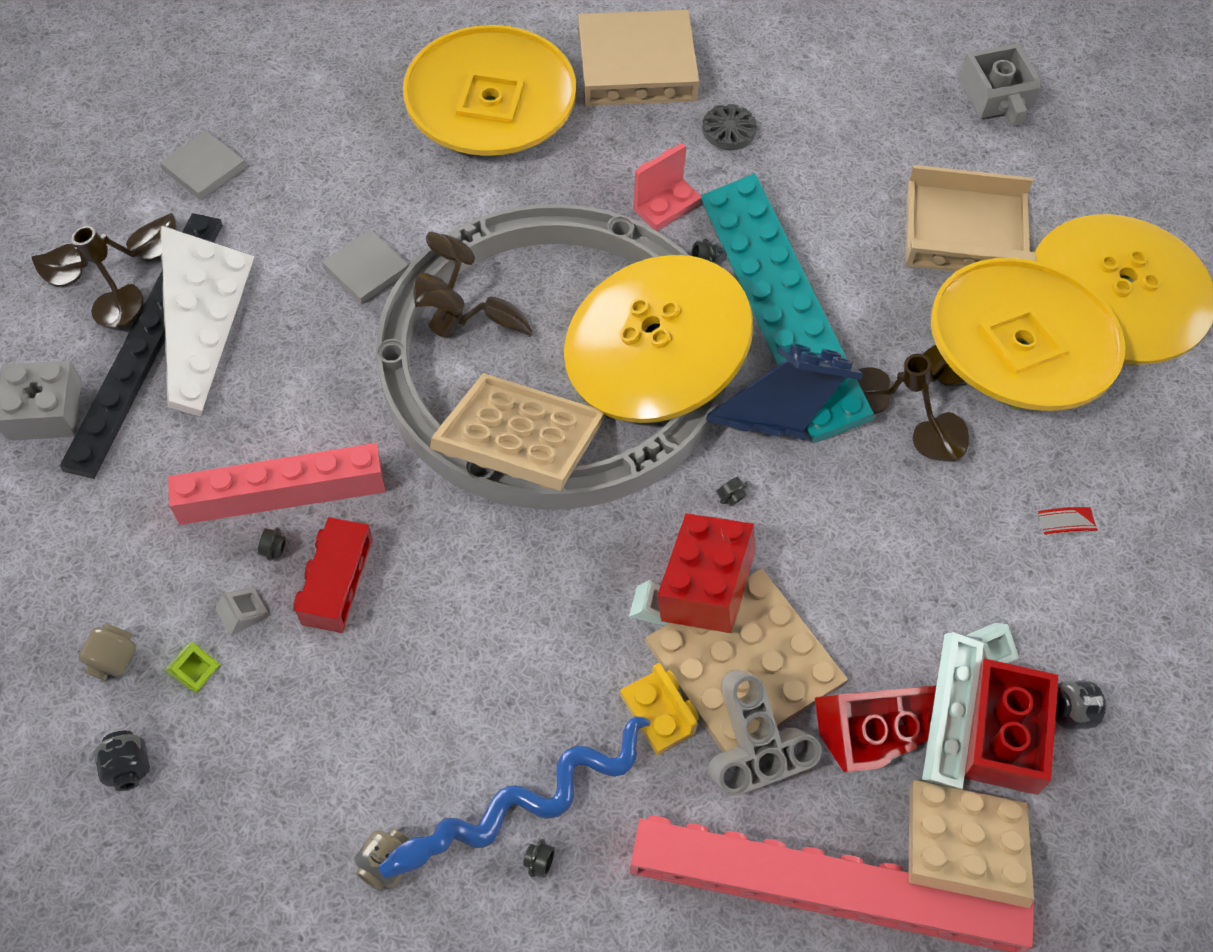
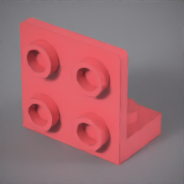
(661, 191)

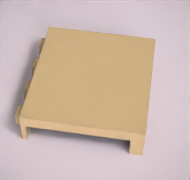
(638, 57)
(965, 217)

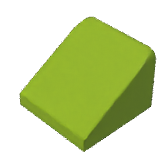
(192, 667)

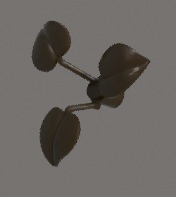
(65, 264)
(434, 292)
(940, 437)

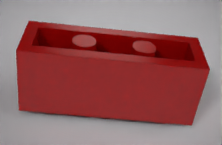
(333, 575)

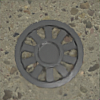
(729, 126)

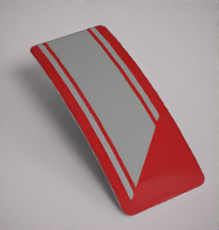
(1067, 520)

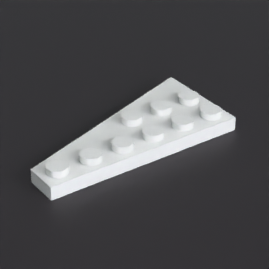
(199, 304)

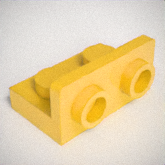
(659, 701)

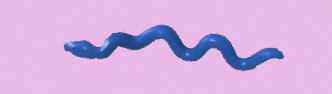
(418, 850)

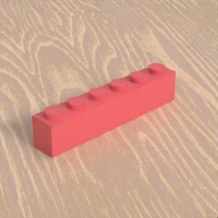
(276, 484)

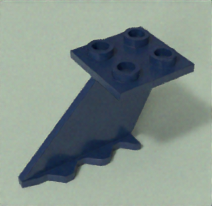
(788, 394)

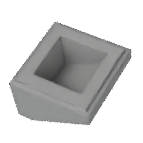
(241, 609)

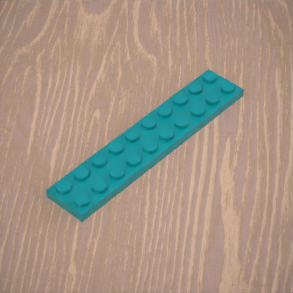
(780, 293)

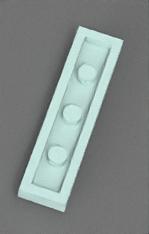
(953, 711)

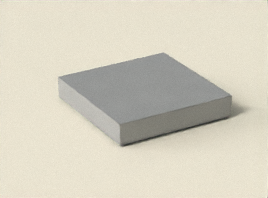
(203, 165)
(365, 266)

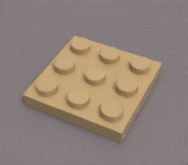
(970, 844)

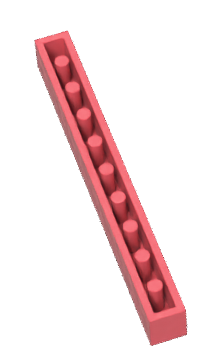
(824, 885)

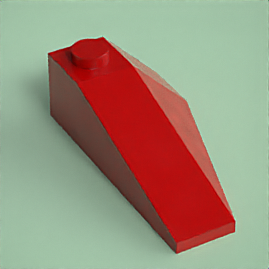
(874, 726)

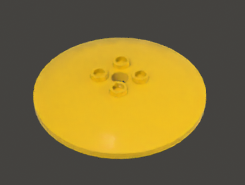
(460, 69)
(1171, 289)
(1069, 328)
(675, 367)

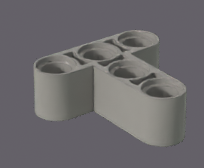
(762, 741)

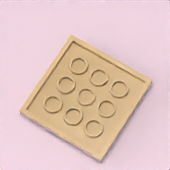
(518, 431)
(765, 642)

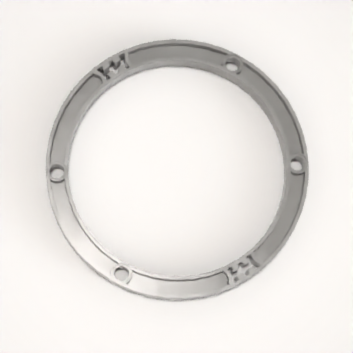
(486, 237)

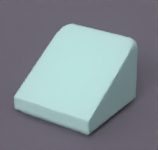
(645, 603)
(997, 642)

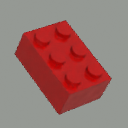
(707, 573)
(1013, 727)

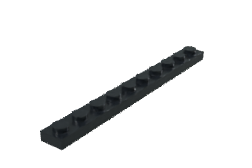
(127, 372)

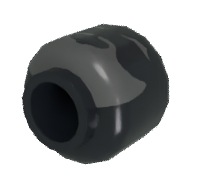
(1079, 705)
(121, 760)

